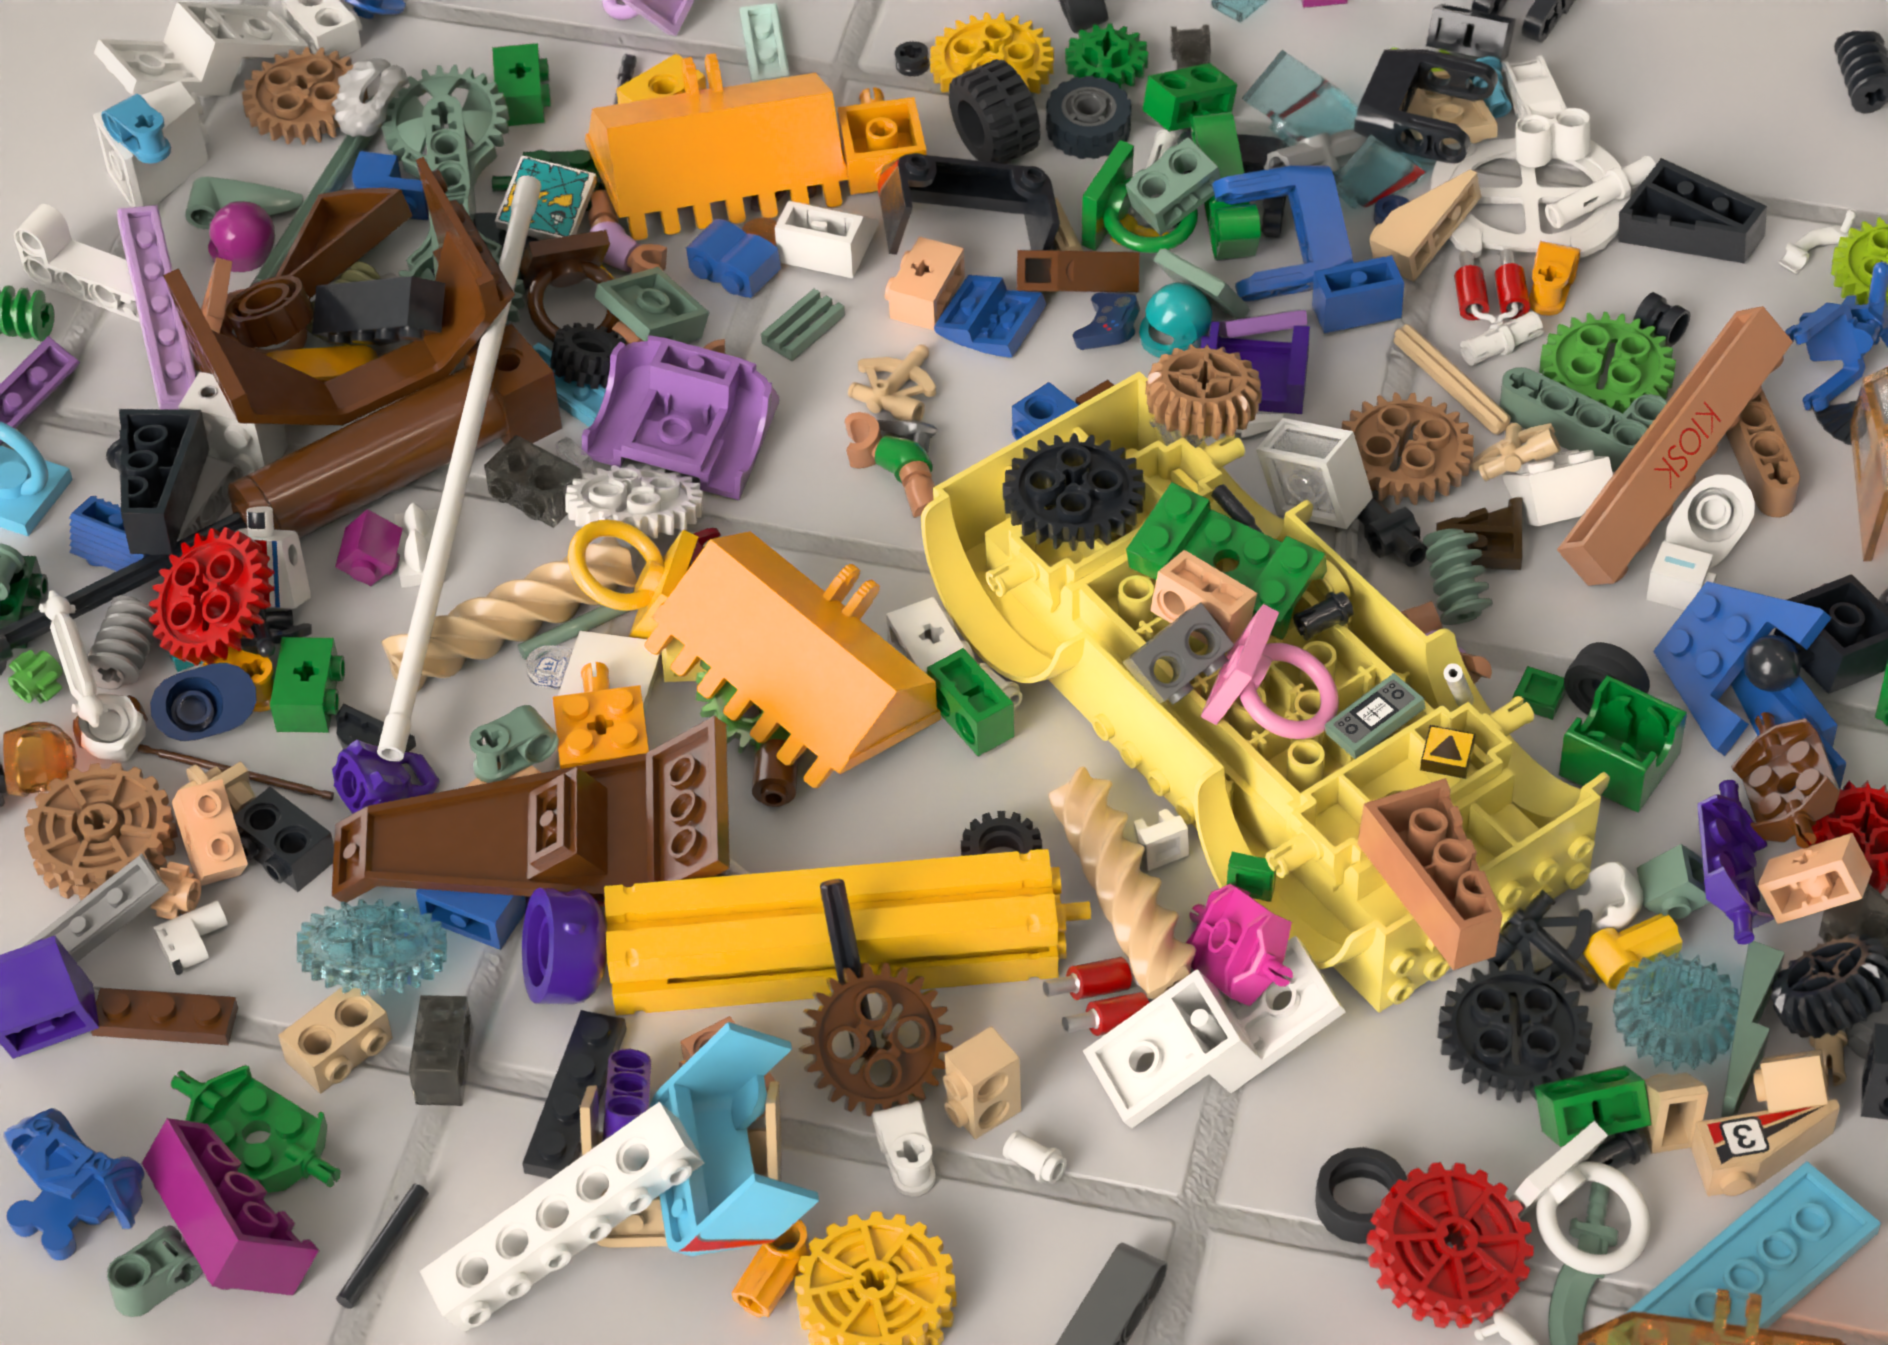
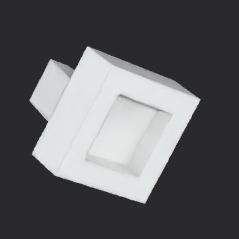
(1162, 841)

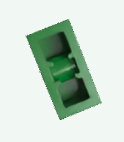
(520, 78)
(306, 685)

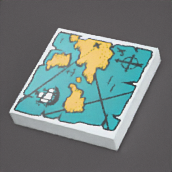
(560, 201)

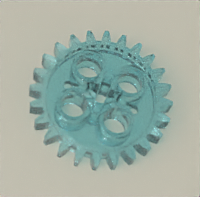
(371, 947)

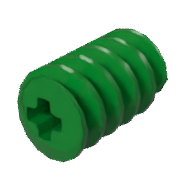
(24, 314)

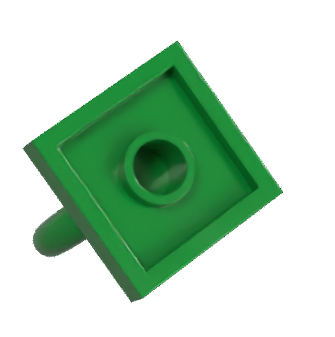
(1108, 203)

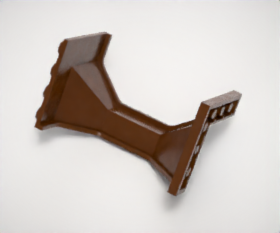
(275, 393)

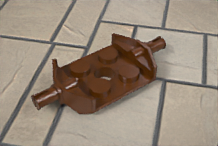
(1773, 765)

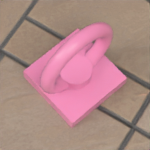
(1246, 669)

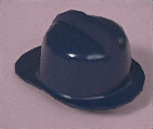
(203, 702)

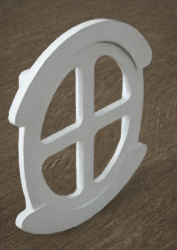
(1476, 236)

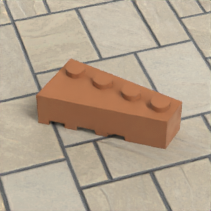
(1433, 870)

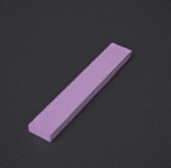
(160, 324)

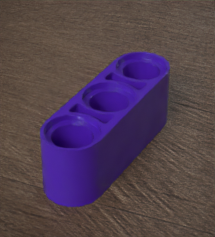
(626, 1089)

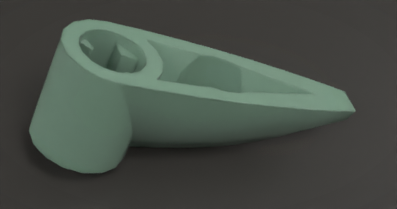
(213, 193)

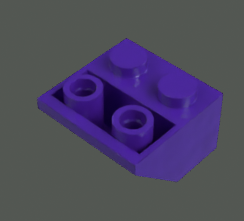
(43, 998)

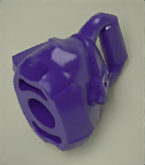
(367, 779)

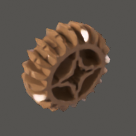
(1203, 392)

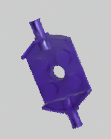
(1730, 860)

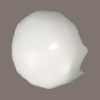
(1613, 897)

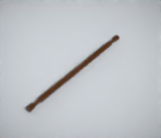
(253, 776)

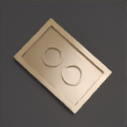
(1468, 115)

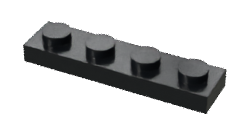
(584, 1063)

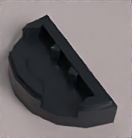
(357, 725)

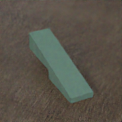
(1750, 1037)

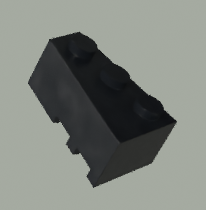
(1691, 216)

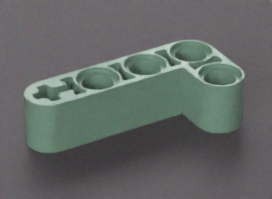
(1575, 417)

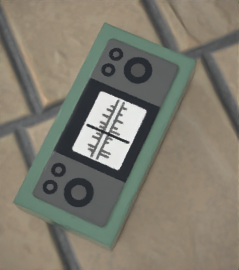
(1375, 716)

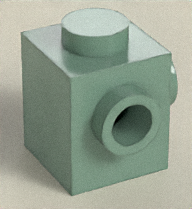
(1673, 883)

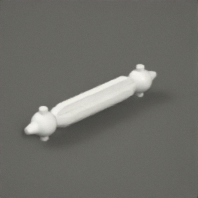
(73, 658)

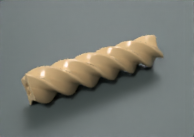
(513, 611)
(1122, 889)

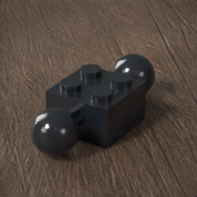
(1844, 652)

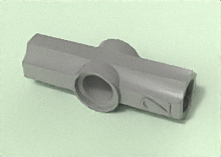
(1318, 150)

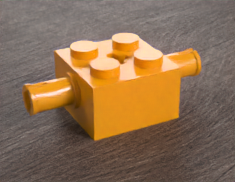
(876, 135)
(599, 721)

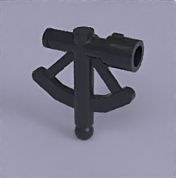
(278, 620)
(1528, 926)

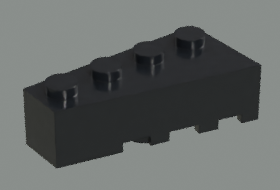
(159, 471)

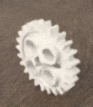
(635, 496)

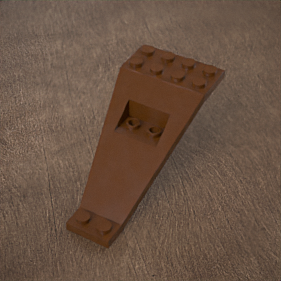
(554, 829)

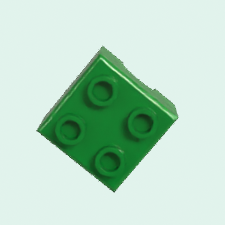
(1627, 738)

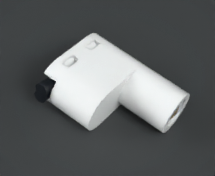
(182, 939)

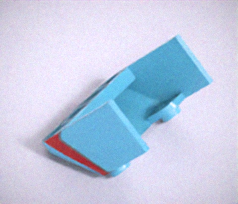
(716, 1101)

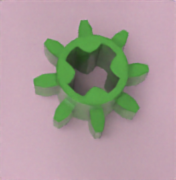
(35, 676)

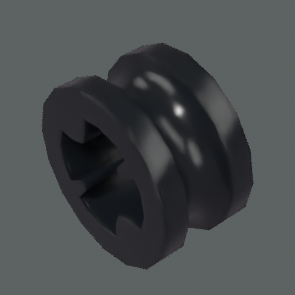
(908, 66)

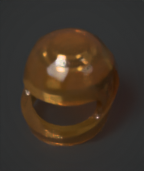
(36, 756)

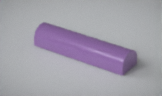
(34, 381)

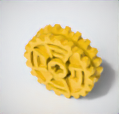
(876, 1284)

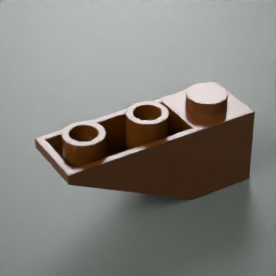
(1078, 271)

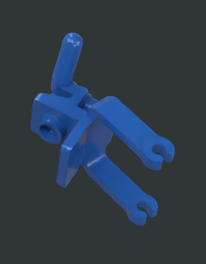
(1844, 334)

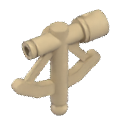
(886, 393)
(1540, 445)

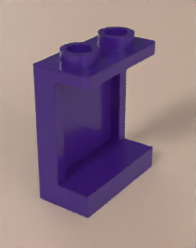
(1280, 366)

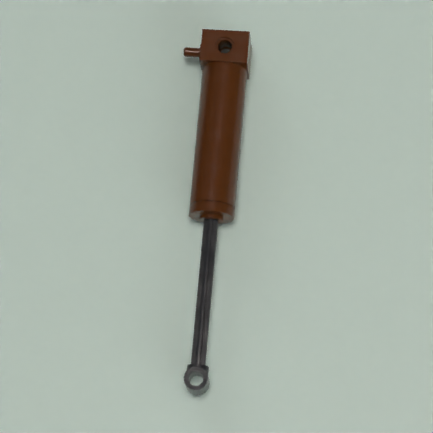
(354, 465)

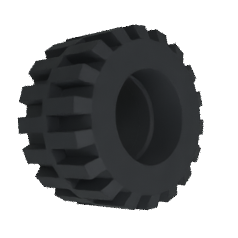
(994, 112)

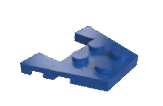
(1709, 647)

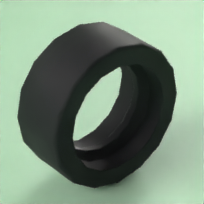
(1352, 1164)

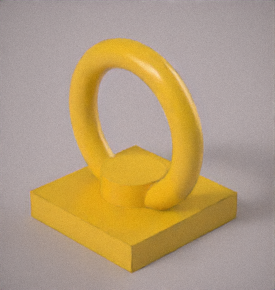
(655, 581)

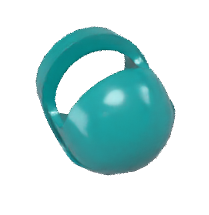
(1178, 312)

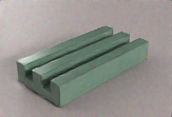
(797, 321)

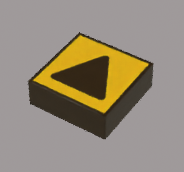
(1447, 751)

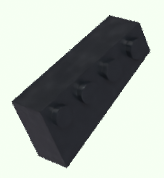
(378, 311)

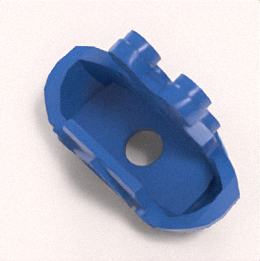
(73, 1183)

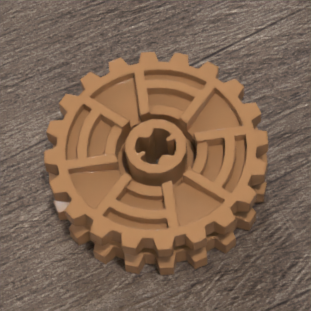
(97, 827)

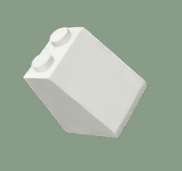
(152, 182)

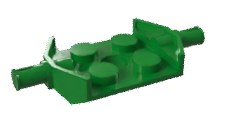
(241, 1105)

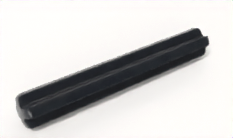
(843, 940)

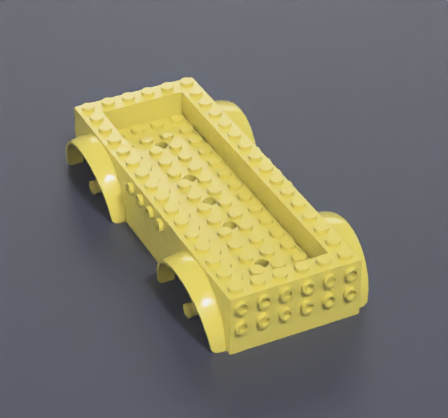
(1243, 788)

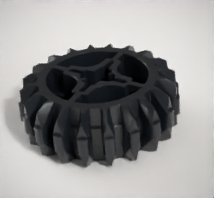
(1832, 986)

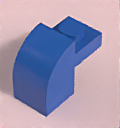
(383, 171)

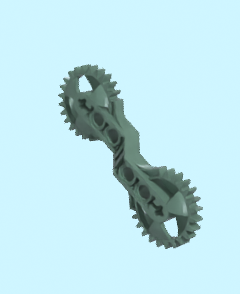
(480, 121)

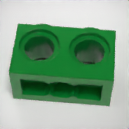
(1188, 92)
(972, 702)
(1609, 1097)

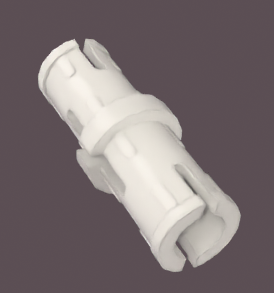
(1501, 338)

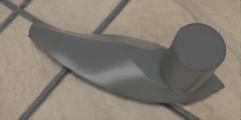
(910, 429)

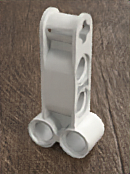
(1544, 121)

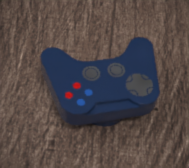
(1111, 323)

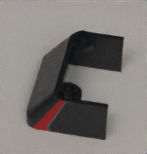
(966, 185)

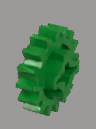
(1107, 55)

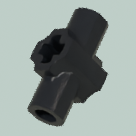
(1392, 533)

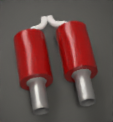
(1473, 293)
(1096, 980)

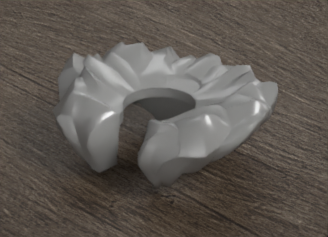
(367, 118)

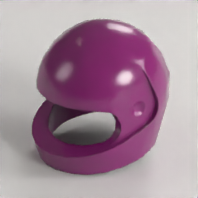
(241, 235)

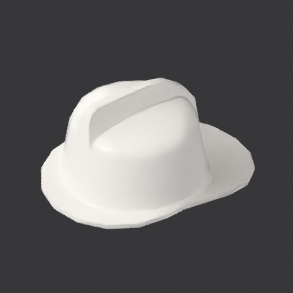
(1712, 516)

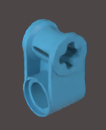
(138, 128)

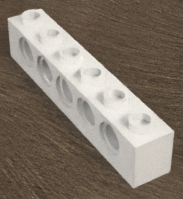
(537, 1218)

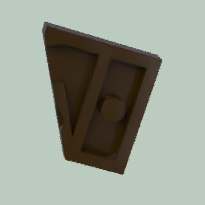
(1497, 534)

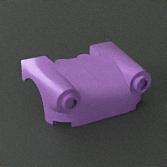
(683, 413)

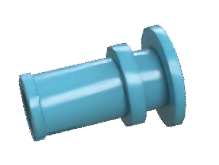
(1498, 101)

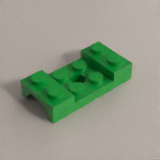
(1269, 567)

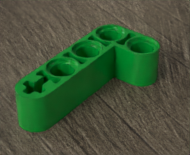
(1235, 227)

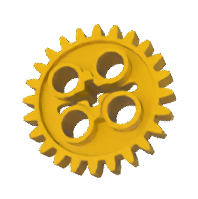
(989, 40)

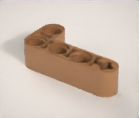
(1765, 458)

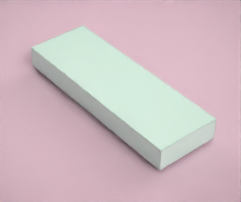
(764, 42)

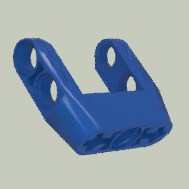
(1316, 221)

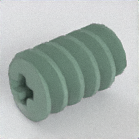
(1456, 575)

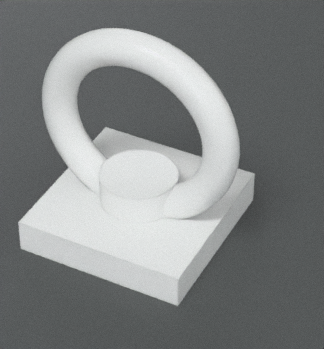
(1560, 1179)

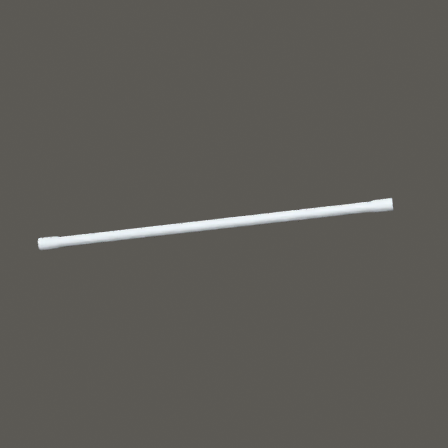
(398, 722)

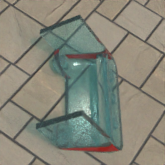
(1308, 105)

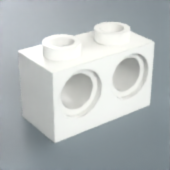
(324, 25)

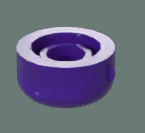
(563, 946)

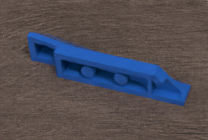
(1788, 706)

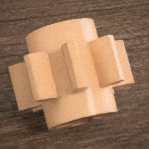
(182, 894)

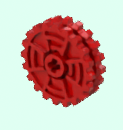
(1443, 1281)

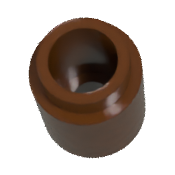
(772, 780)

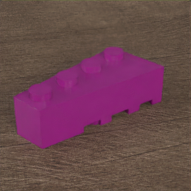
(224, 1213)

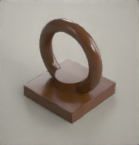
(563, 264)

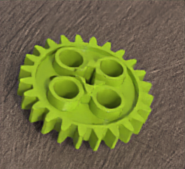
(1856, 258)

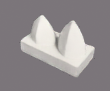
(414, 542)

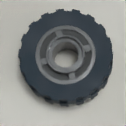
(1088, 117)

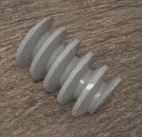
(122, 643)

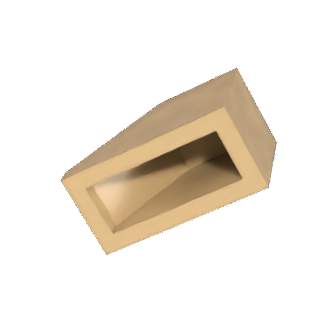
(1674, 1109)

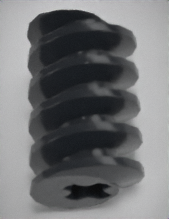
(1864, 69)

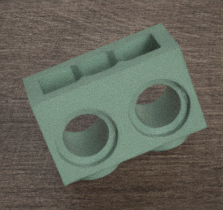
(1179, 191)

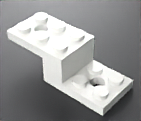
(201, 48)
(1206, 1032)

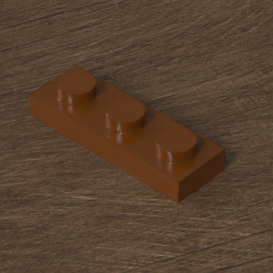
(165, 1016)

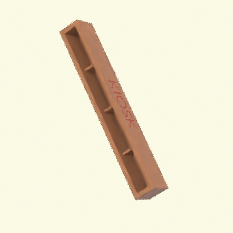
(1675, 447)

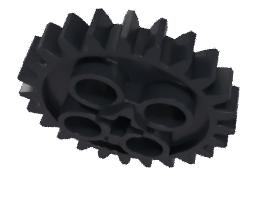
(1074, 492)
(1470, 1030)

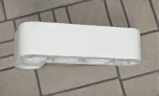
(71, 266)

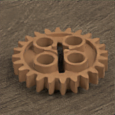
(296, 95)
(1429, 462)

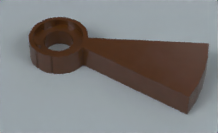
(332, 238)

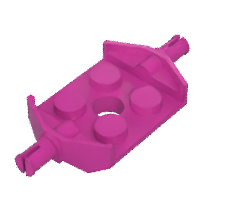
(1239, 944)

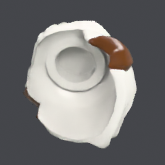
(118, 729)

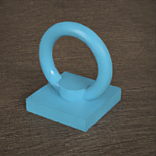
(26, 482)

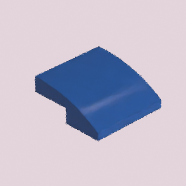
(990, 316)

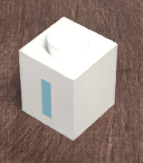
(1678, 575)

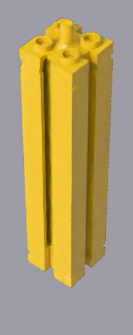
(770, 938)

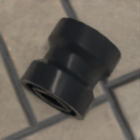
(1667, 319)

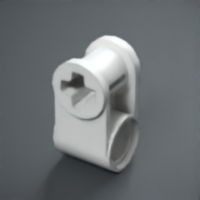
(906, 1147)

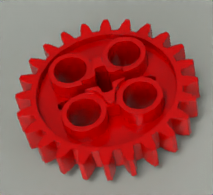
(211, 596)

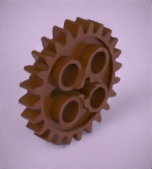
(842, 1012)

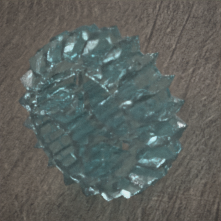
(1668, 1020)

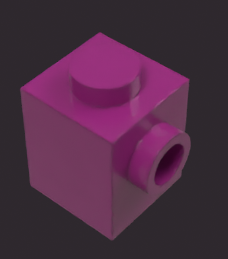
(369, 548)

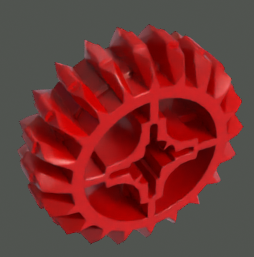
(1858, 811)

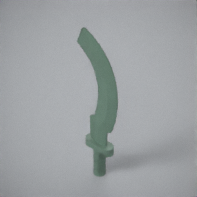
(1574, 1286)

